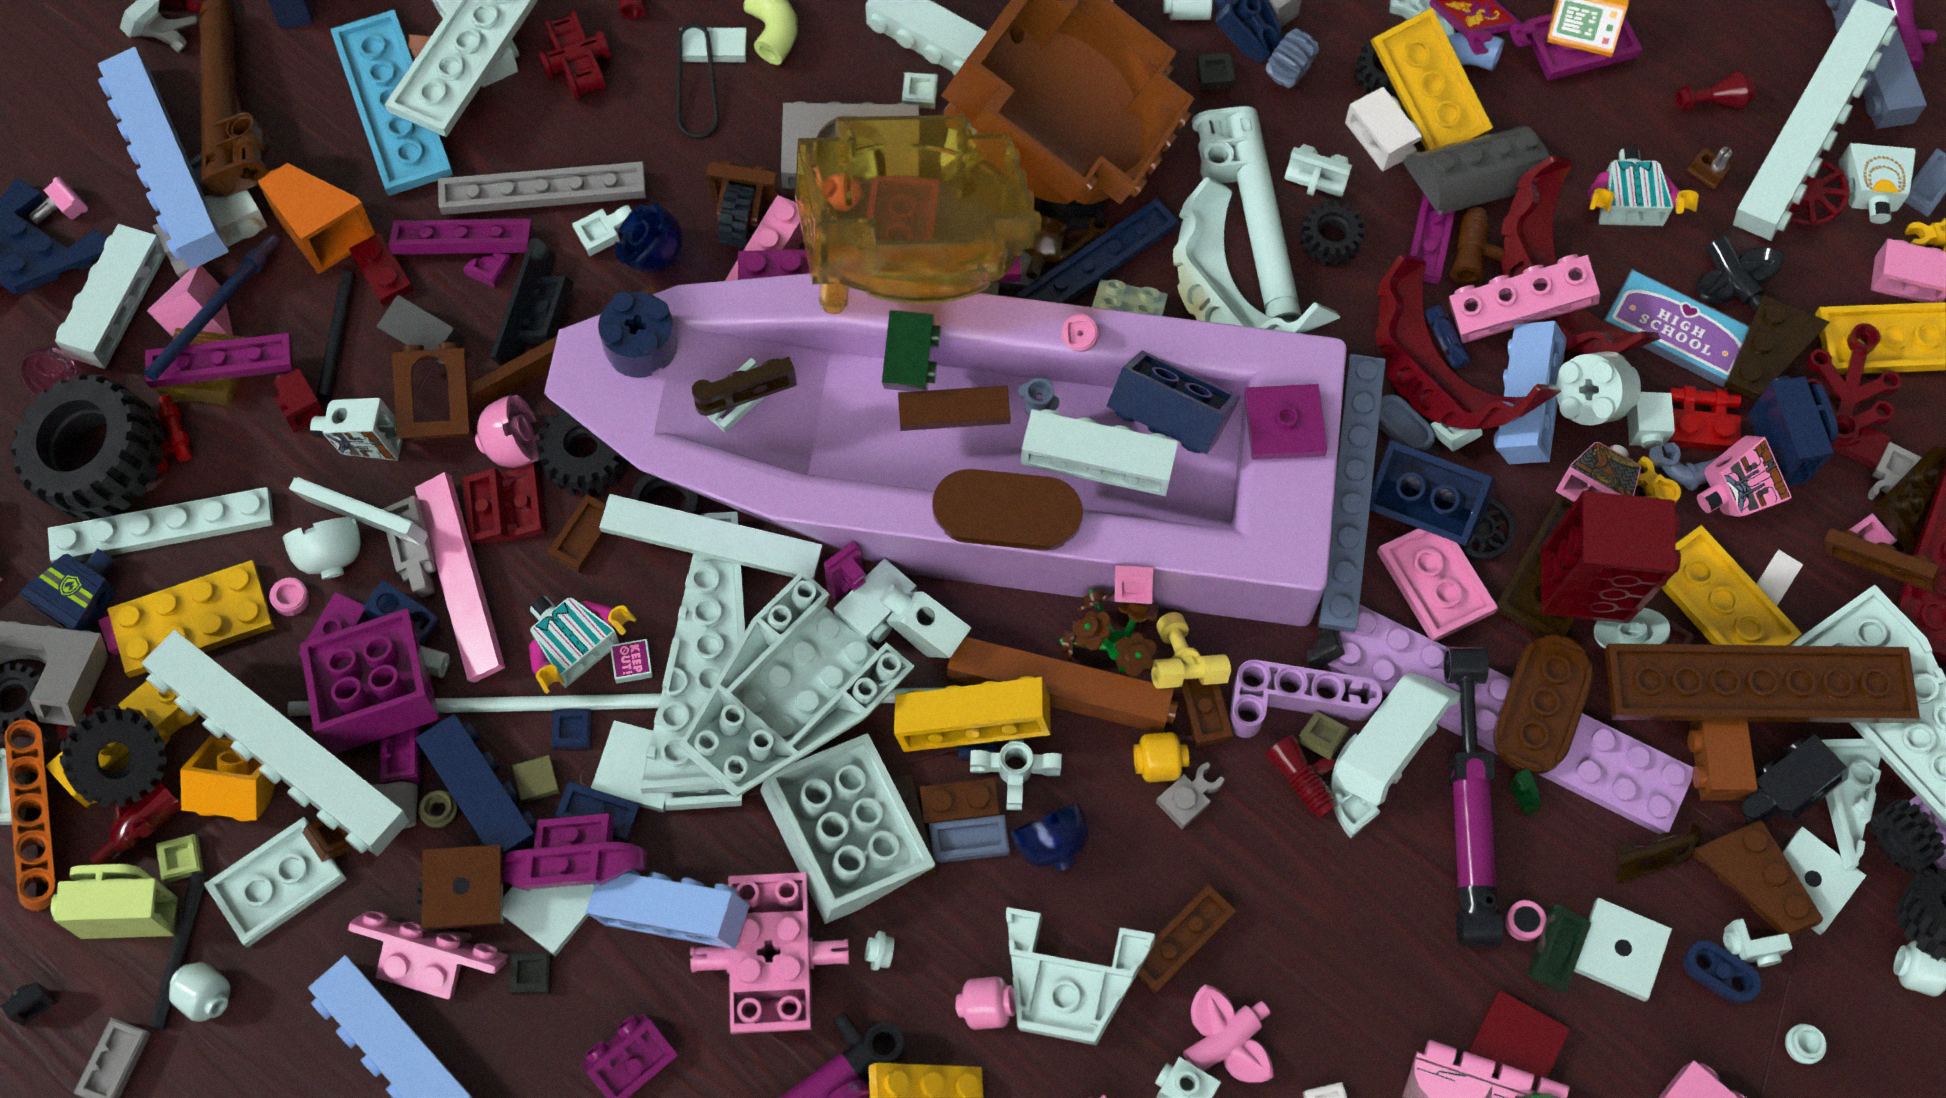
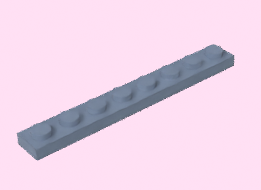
(1352, 492)

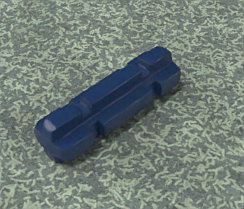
(1447, 337)

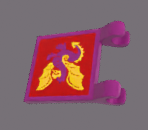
(1481, 19)

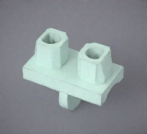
(1318, 171)

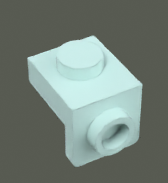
(1763, 951)

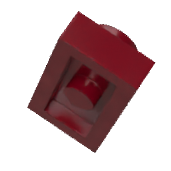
(381, 269)

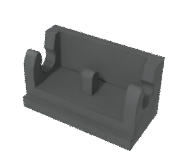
(416, 326)

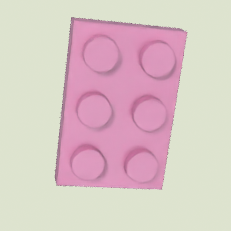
(1437, 582)

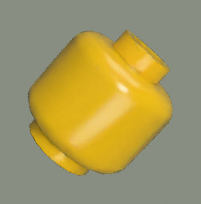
(1160, 757)

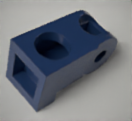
(389, 600)

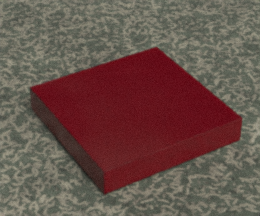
(1519, 1037)

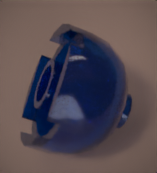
(649, 239)
(1053, 838)

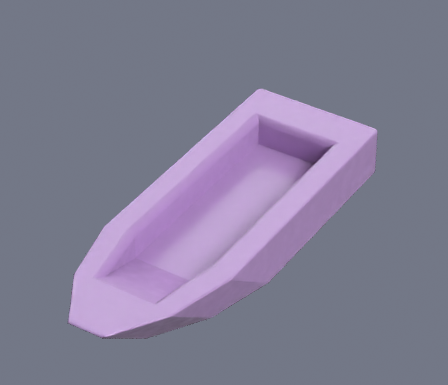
(839, 470)

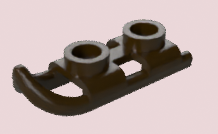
(1662, 849)

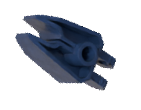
(1250, 26)

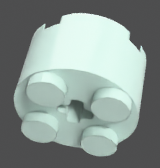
(1579, 395)

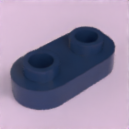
(1720, 972)

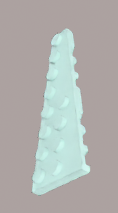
(704, 640)

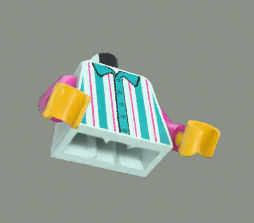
(1637, 192)
(572, 638)

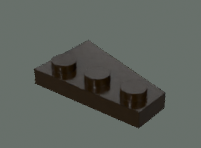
(1770, 345)

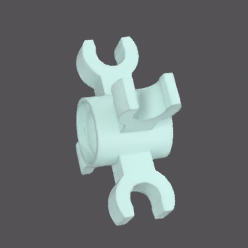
(1045, 764)

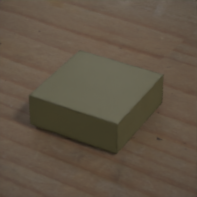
(1323, 735)
(535, 779)

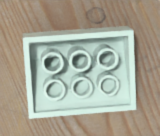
(846, 827)

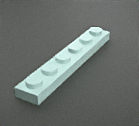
(163, 525)

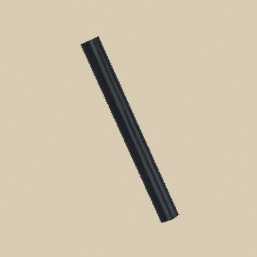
(335, 335)
(178, 949)

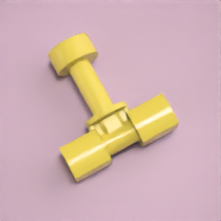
(1186, 661)

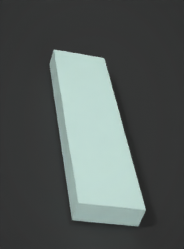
(361, 511)

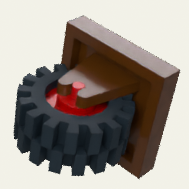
(741, 199)

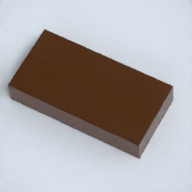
(579, 535)

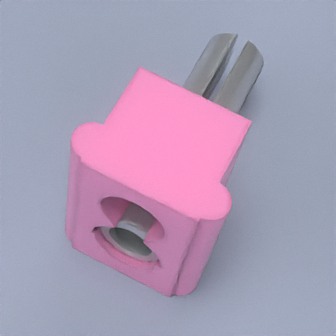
(60, 197)

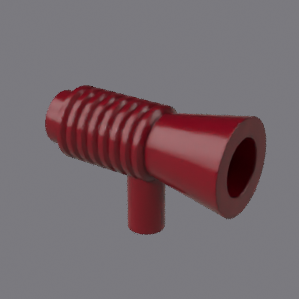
(1302, 776)

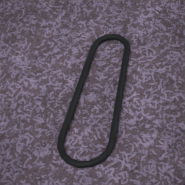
(679, 81)

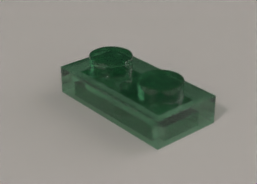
(1558, 949)

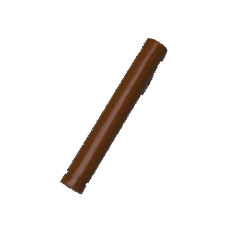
(230, 142)

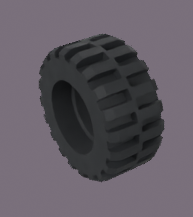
(61, 420)

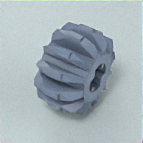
(1292, 58)

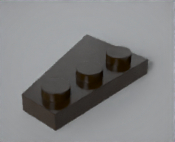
(1909, 501)

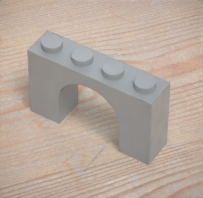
(819, 121)
(71, 670)

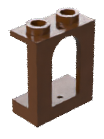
(456, 365)

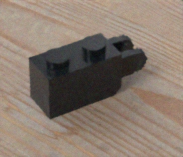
(1795, 782)

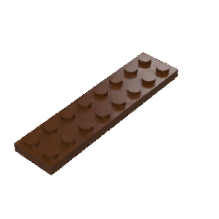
(1761, 683)

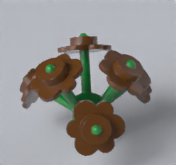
(1096, 632)

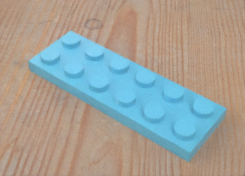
(374, 64)

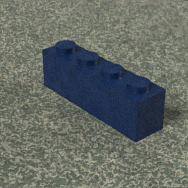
(475, 786)

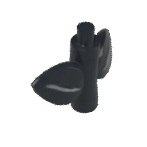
(1737, 274)

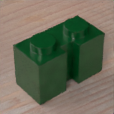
(909, 351)

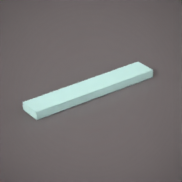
(710, 537)

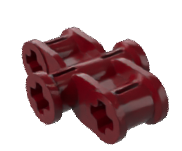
(574, 55)

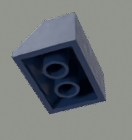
(1172, 402)
(1431, 493)

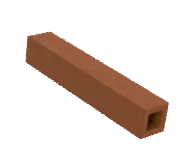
(1069, 684)

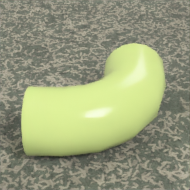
(779, 28)

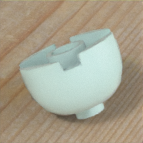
(324, 547)

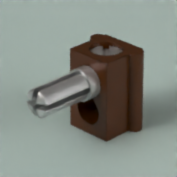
(1711, 167)

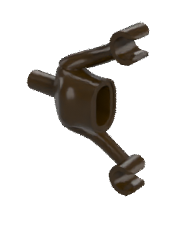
(1050, 241)

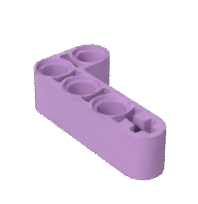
(1304, 700)

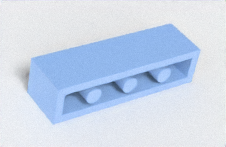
(1534, 359)
(670, 908)

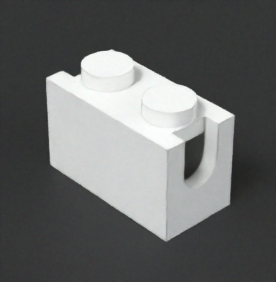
(1383, 128)

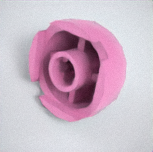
(507, 433)

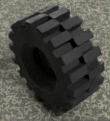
(575, 472)
(106, 727)
(1924, 912)

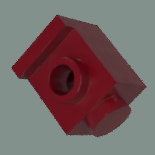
(296, 399)

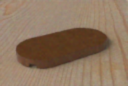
(1007, 509)
(1543, 704)

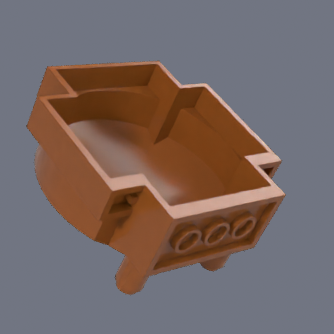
(1074, 93)

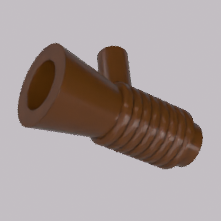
(1472, 246)

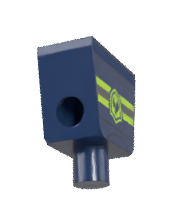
(73, 592)

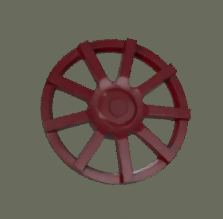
(1816, 191)

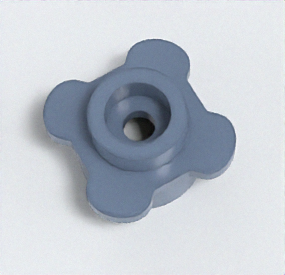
(1039, 386)

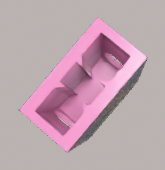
(1601, 471)

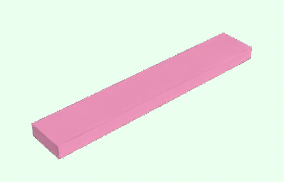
(460, 578)

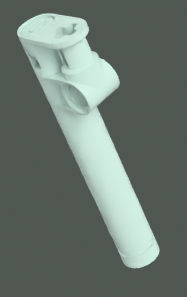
(1238, 144)

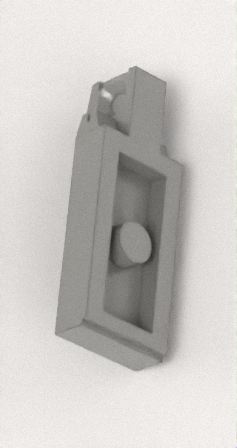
(410, 559)

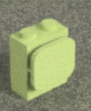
(114, 903)

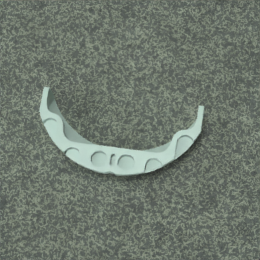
(1204, 272)

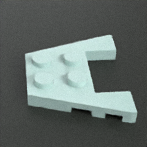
(1067, 995)

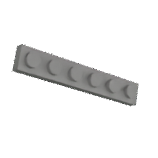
(541, 188)

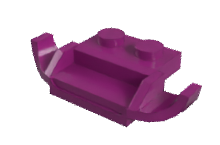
(572, 854)

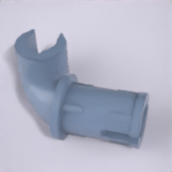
(1686, 474)

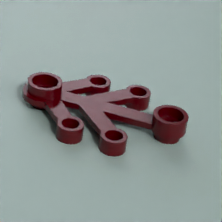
(1848, 390)

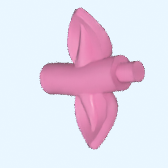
(1228, 1036)

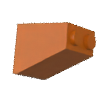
(316, 215)

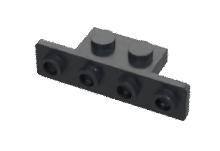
(534, 304)

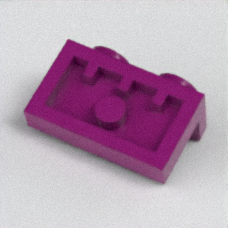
(628, 1057)

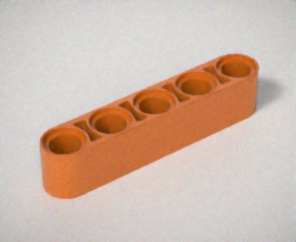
(24, 797)

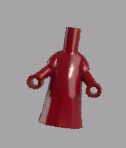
(138, 821)

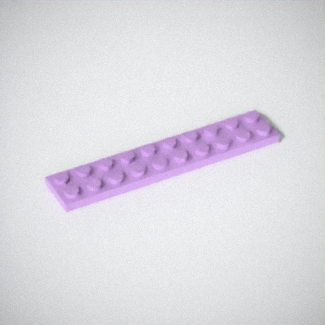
(1600, 762)

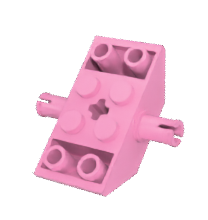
(778, 992)

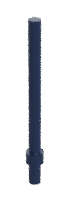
(251, 263)

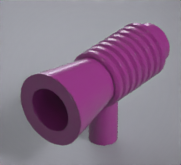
(1909, 32)

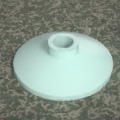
(1644, 628)

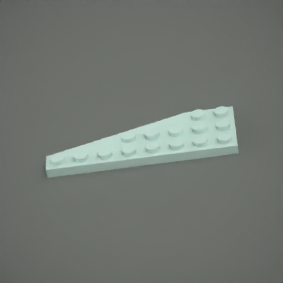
(1910, 749)

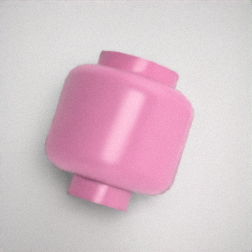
(986, 1003)

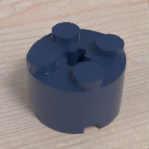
(637, 333)

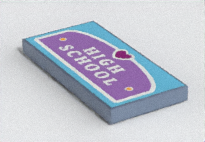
(1688, 329)

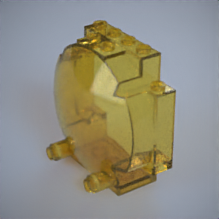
(911, 209)

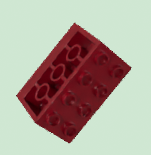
(1609, 556)

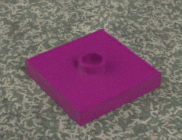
(1285, 421)

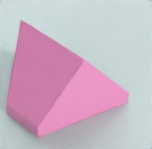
(186, 299)

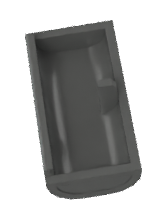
(1476, 168)

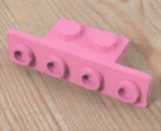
(424, 958)

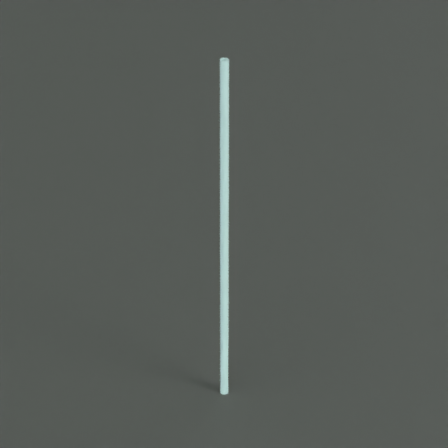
(551, 703)

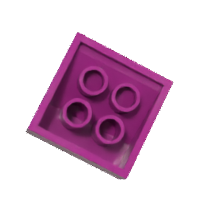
(367, 682)

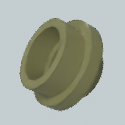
(434, 799)

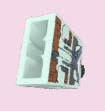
(359, 428)

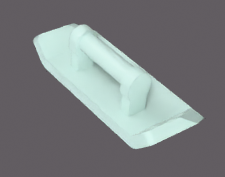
(1394, 736)

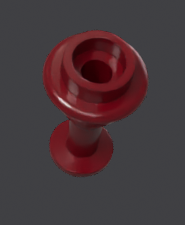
(1731, 91)

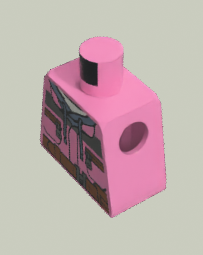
(1744, 479)

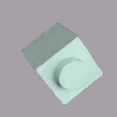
(1651, 420)

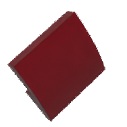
(504, 505)

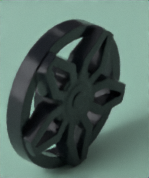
(1487, 530)

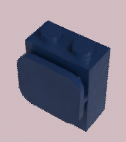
(1796, 426)

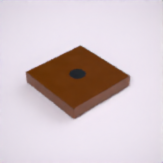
(462, 887)

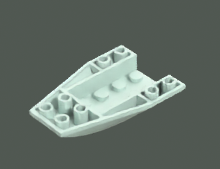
(788, 689)

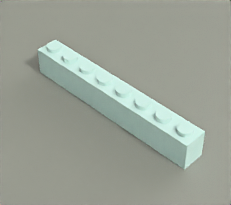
(1814, 120)
(275, 743)

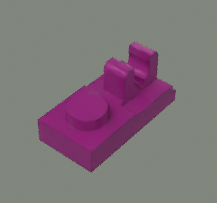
(844, 571)

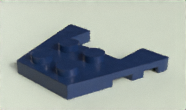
(28, 254)

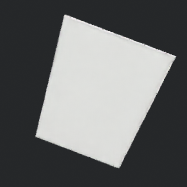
(1779, 576)

